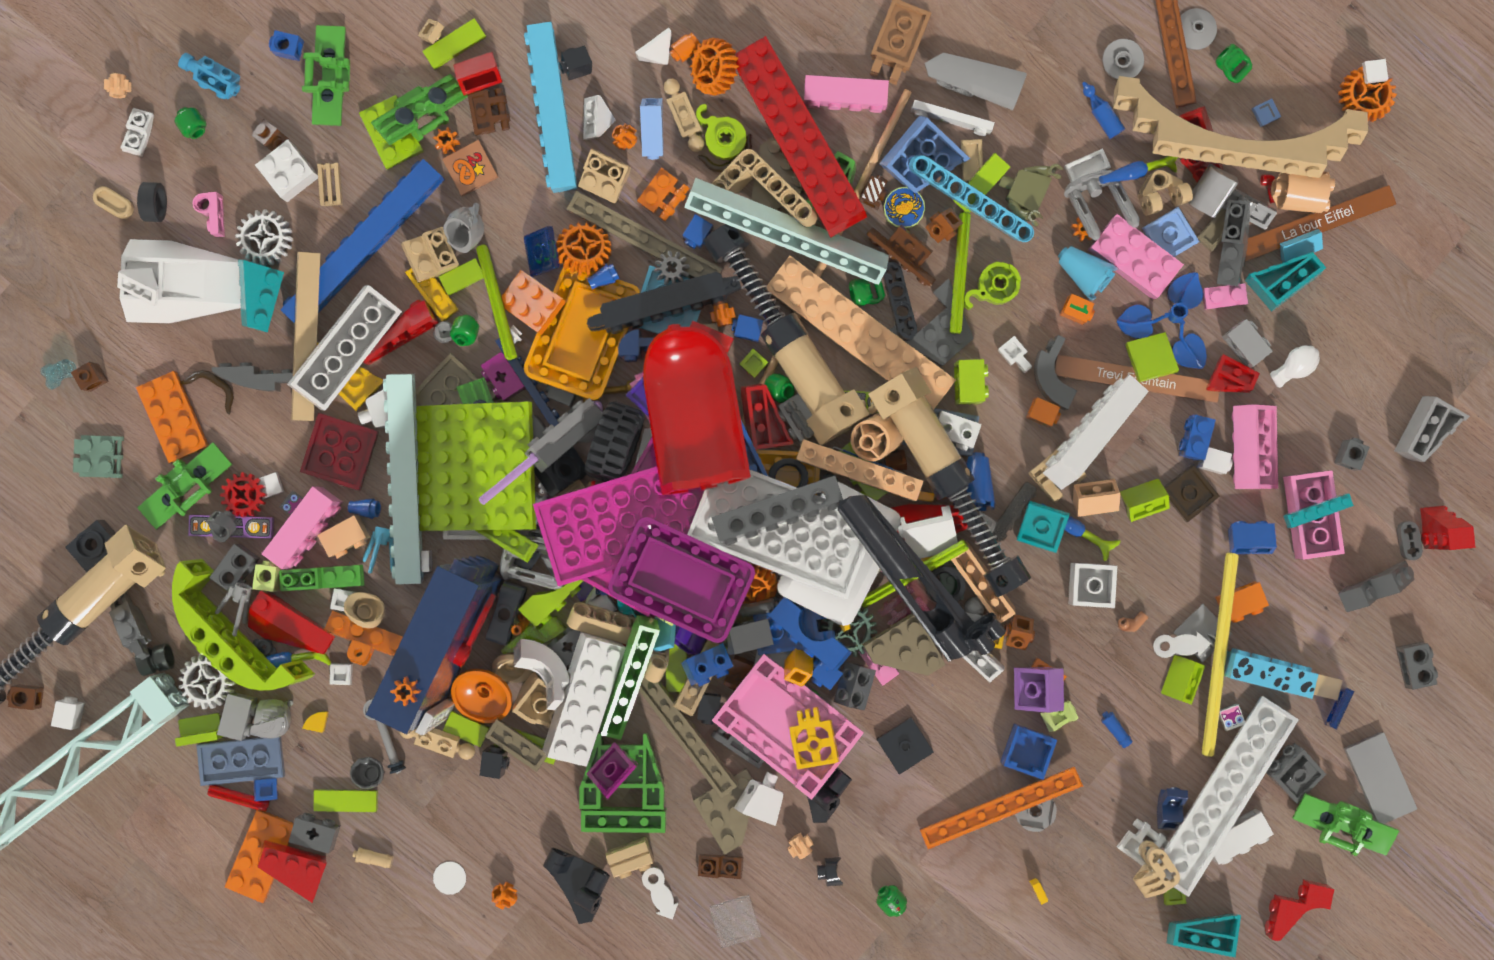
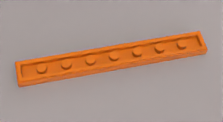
(1001, 807)

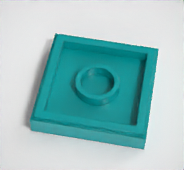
(1043, 526)

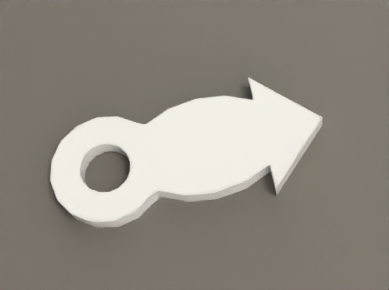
(1181, 645)
(660, 893)

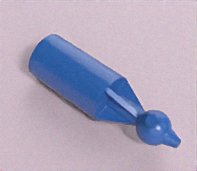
(1103, 112)

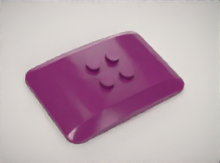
(681, 580)

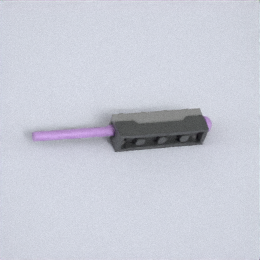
(554, 442)

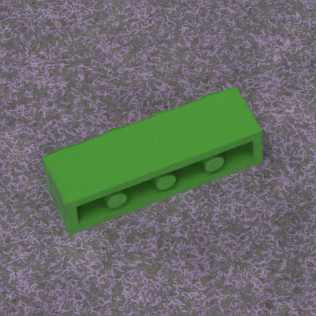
(624, 820)

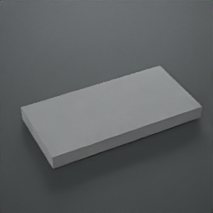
(1380, 778)

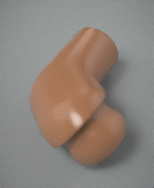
(1132, 625)

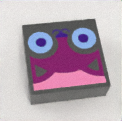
(291, 502)

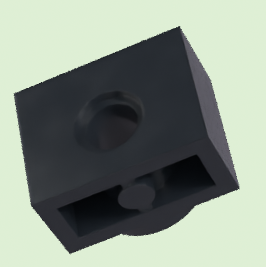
(554, 480)
(81, 546)

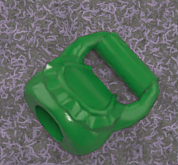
(1229, 60)
(861, 292)

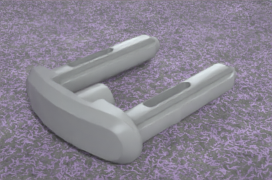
(1092, 184)
(508, 568)

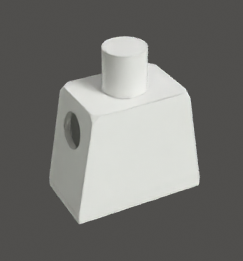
(375, 410)
(761, 800)

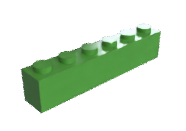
(629, 676)

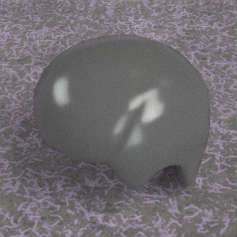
(367, 772)

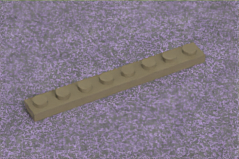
(637, 234)
(688, 737)

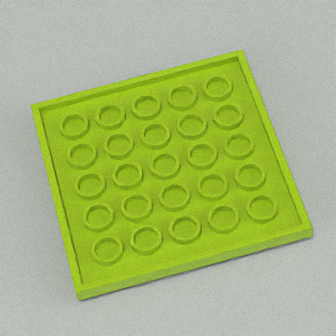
(463, 456)

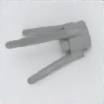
(241, 594)

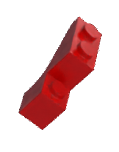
(1287, 911)

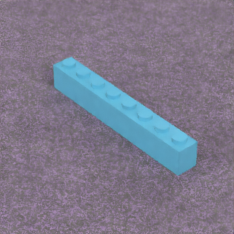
(551, 107)

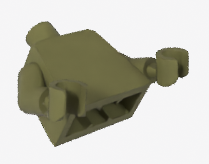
(1028, 190)

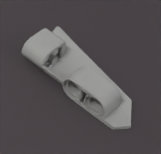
(977, 78)

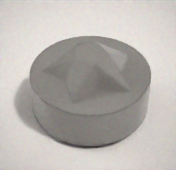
(442, 332)

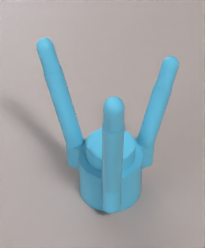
(380, 536)

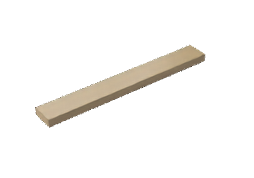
(305, 325)

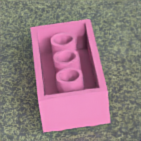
(1136, 257)
(302, 528)
(1320, 536)

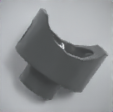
(221, 525)

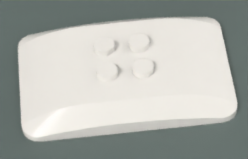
(829, 605)

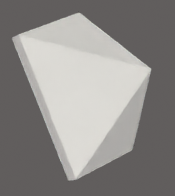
(657, 49)
(596, 117)
(139, 283)

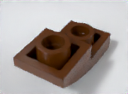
(720, 866)

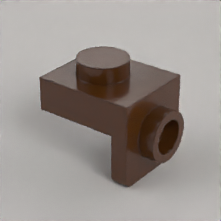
(269, 135)
(738, 672)

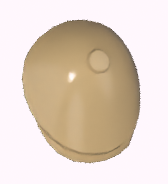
(364, 609)
(504, 667)

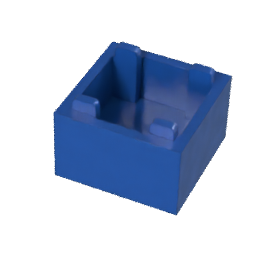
(1028, 751)

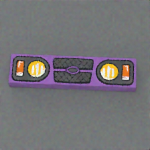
(245, 527)

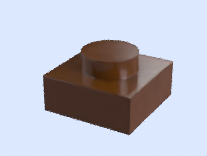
(896, 460)

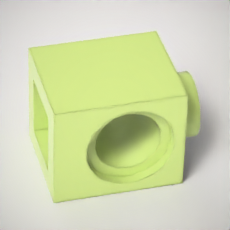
(259, 581)

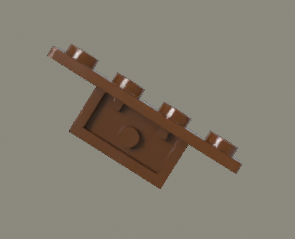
(907, 250)

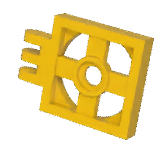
(809, 723)

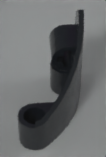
(827, 798)
(579, 882)

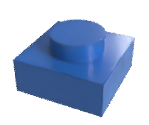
(265, 789)

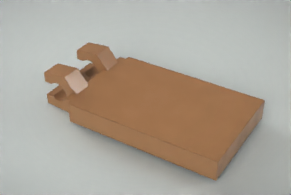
(899, 38)

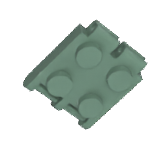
(98, 456)

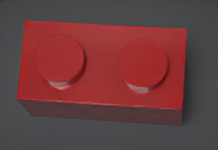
(477, 73)

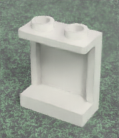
(930, 535)

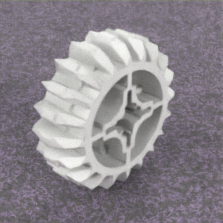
(264, 229)
(207, 688)

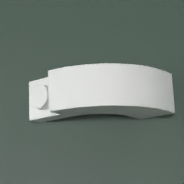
(547, 665)

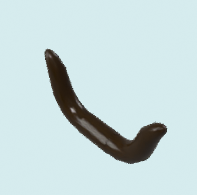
(720, 168)
(215, 380)

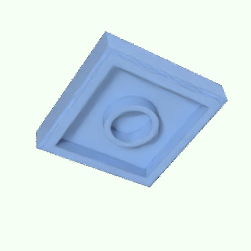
(1171, 232)

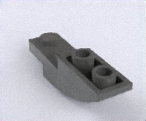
(1234, 242)
(250, 377)

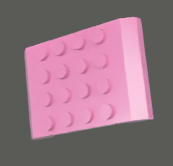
(761, 718)

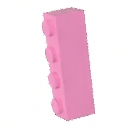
(845, 93)

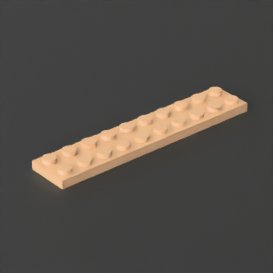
(853, 328)

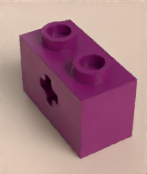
(512, 384)

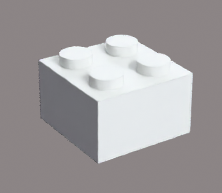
(287, 170)
(1092, 585)

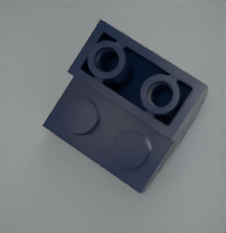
(631, 346)

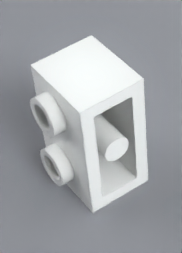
(960, 430)

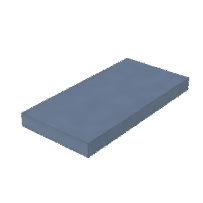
(240, 760)

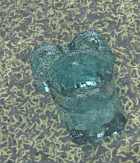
(57, 372)

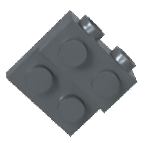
(1295, 772)

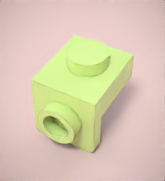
(1057, 719)

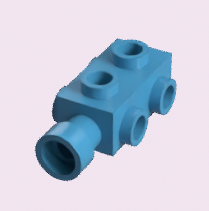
(211, 75)

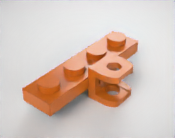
(362, 639)

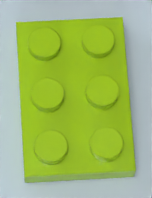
(400, 150)

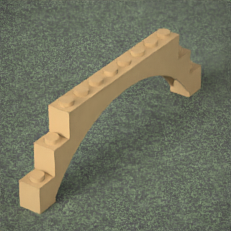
(1185, 140)

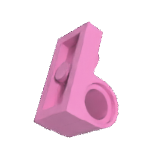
(215, 211)

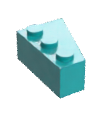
(1207, 934)

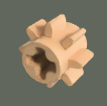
(117, 85)
(800, 846)

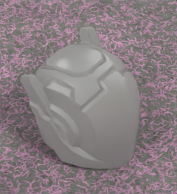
(464, 228)
(271, 718)

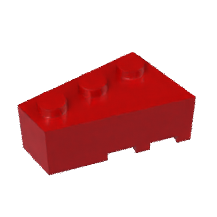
(762, 418)
(1444, 530)
(293, 867)

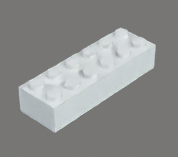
(344, 347)
(1095, 431)
(585, 699)

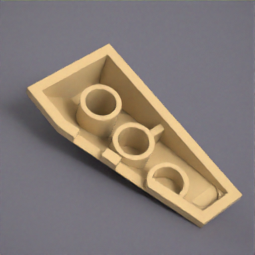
(532, 702)

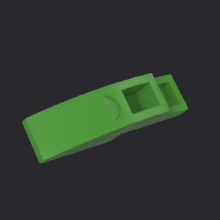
(321, 577)

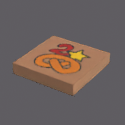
(470, 168)

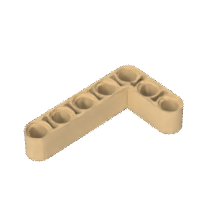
(769, 182)
(617, 628)

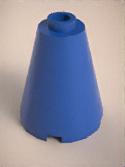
(982, 486)

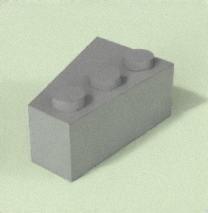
(1428, 428)

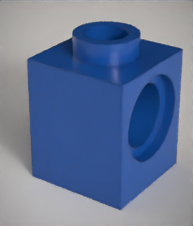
(294, 49)
(696, 232)
(747, 328)

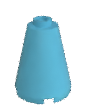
(1086, 270)

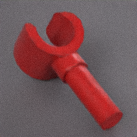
(1267, 180)

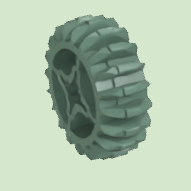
(857, 644)

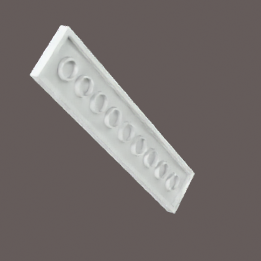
(1227, 792)

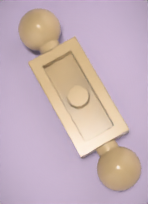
(683, 115)
(442, 743)

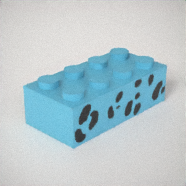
(1273, 674)

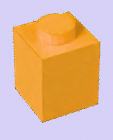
(798, 667)

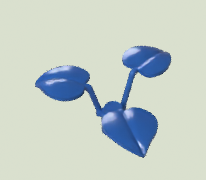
(1187, 294)

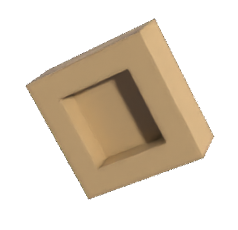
(431, 31)

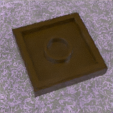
(1190, 493)

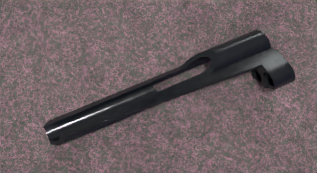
(948, 622)

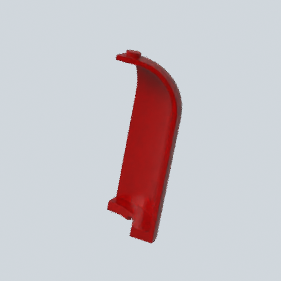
(693, 411)

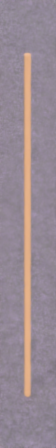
(858, 190)

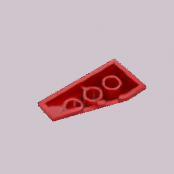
(283, 623)

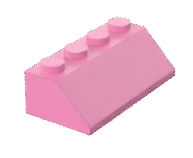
(1255, 447)

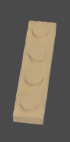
(691, 695)

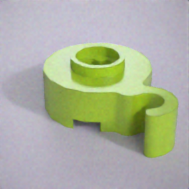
(716, 129)
(986, 285)

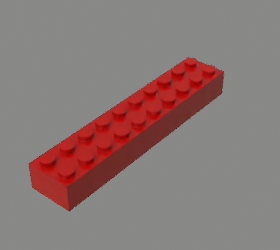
(799, 137)

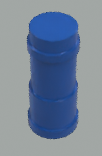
(1116, 729)

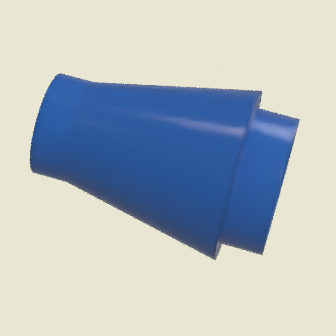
(604, 276)
(367, 508)

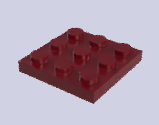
(339, 451)

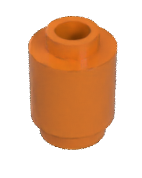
(684, 47)

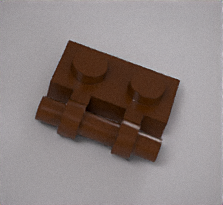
(482, 114)

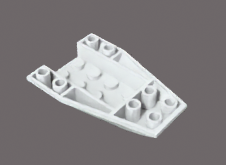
(188, 280)

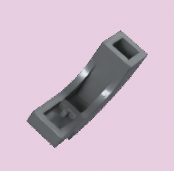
(1046, 378)

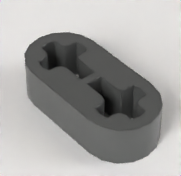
(1412, 539)

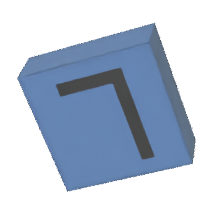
(1266, 112)

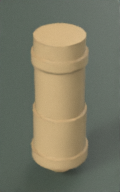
(370, 857)

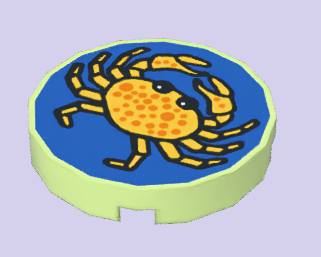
(904, 208)

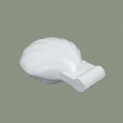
(1299, 364)

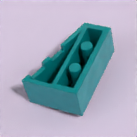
(1284, 280)
(259, 294)

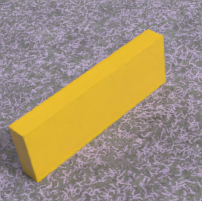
(435, 296)

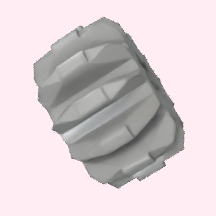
(664, 268)

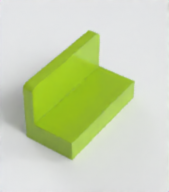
(1145, 500)
(1183, 679)
(198, 729)

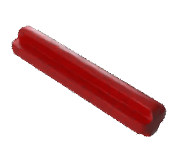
(237, 798)

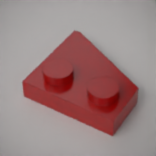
(1232, 377)

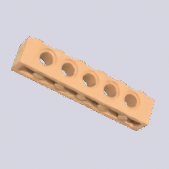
(859, 470)

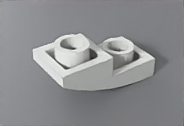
(138, 133)

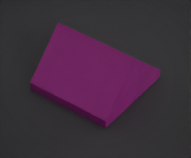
(611, 770)

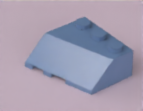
(921, 139)

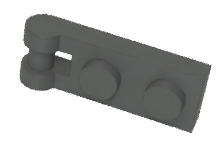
(737, 747)

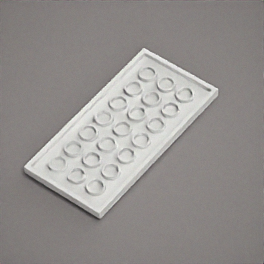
(812, 551)

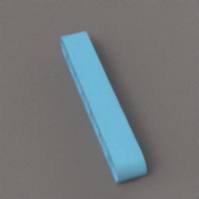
(980, 203)

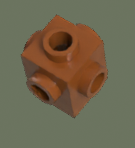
(943, 225)
(1019, 632)

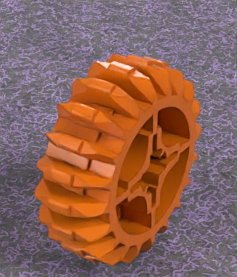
(719, 66)
(1372, 101)
(593, 242)
(763, 585)

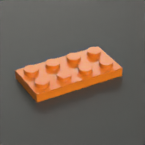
(172, 416)
(245, 875)

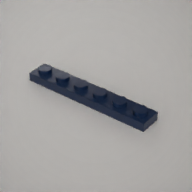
(530, 384)

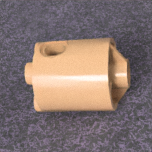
(1302, 192)
(875, 438)

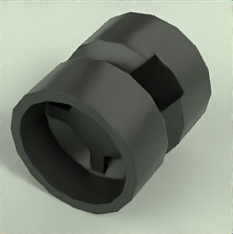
(160, 659)

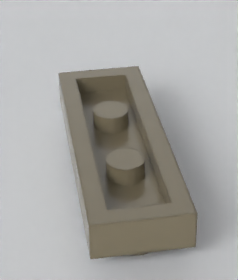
(516, 744)

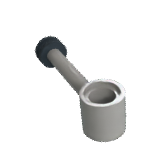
(396, 766)

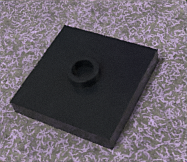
(905, 745)

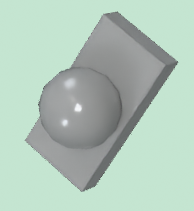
(974, 608)

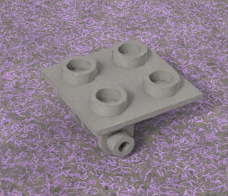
(1205, 624)

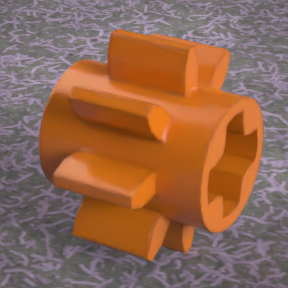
(624, 136)
(450, 145)
(1078, 232)
(722, 315)
(409, 686)
(504, 895)

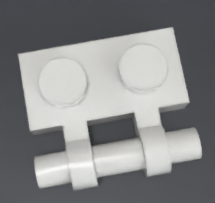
(1131, 842)

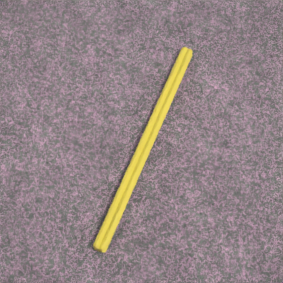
(1220, 654)

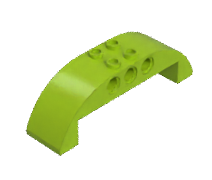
(214, 639)

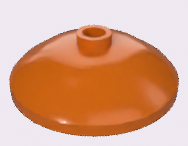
(481, 695)

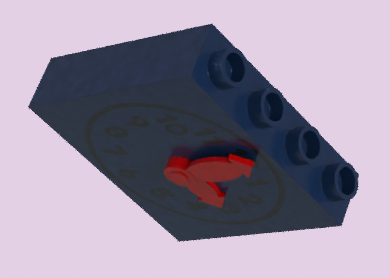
(437, 640)

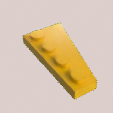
(360, 387)

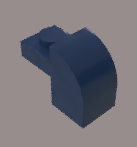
(1171, 808)

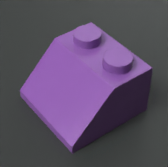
(1039, 689)

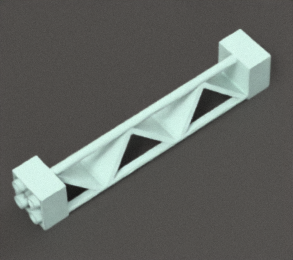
(159, 701)

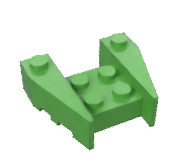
(645, 775)

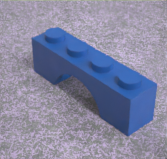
(790, 616)

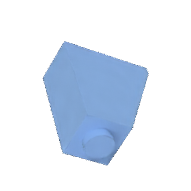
(652, 127)

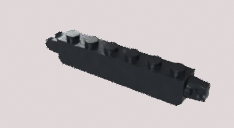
(663, 302)

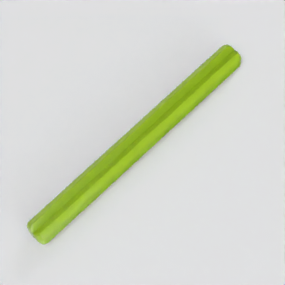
(960, 274)
(496, 302)
(931, 563)

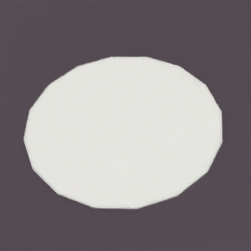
(449, 878)

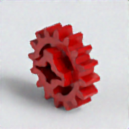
(249, 489)

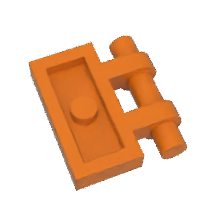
(658, 190)

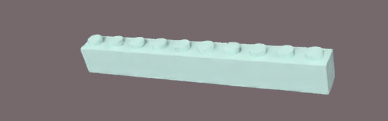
(786, 231)
(404, 477)

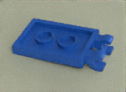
(783, 643)

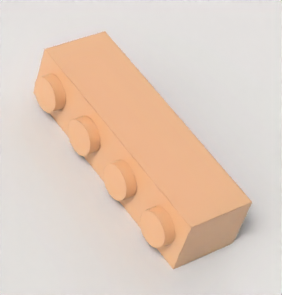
(973, 570)

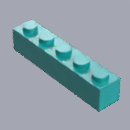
(1318, 510)

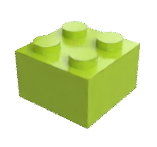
(970, 382)

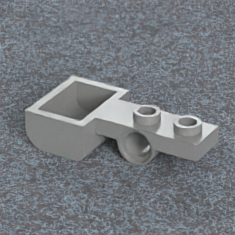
(1218, 187)

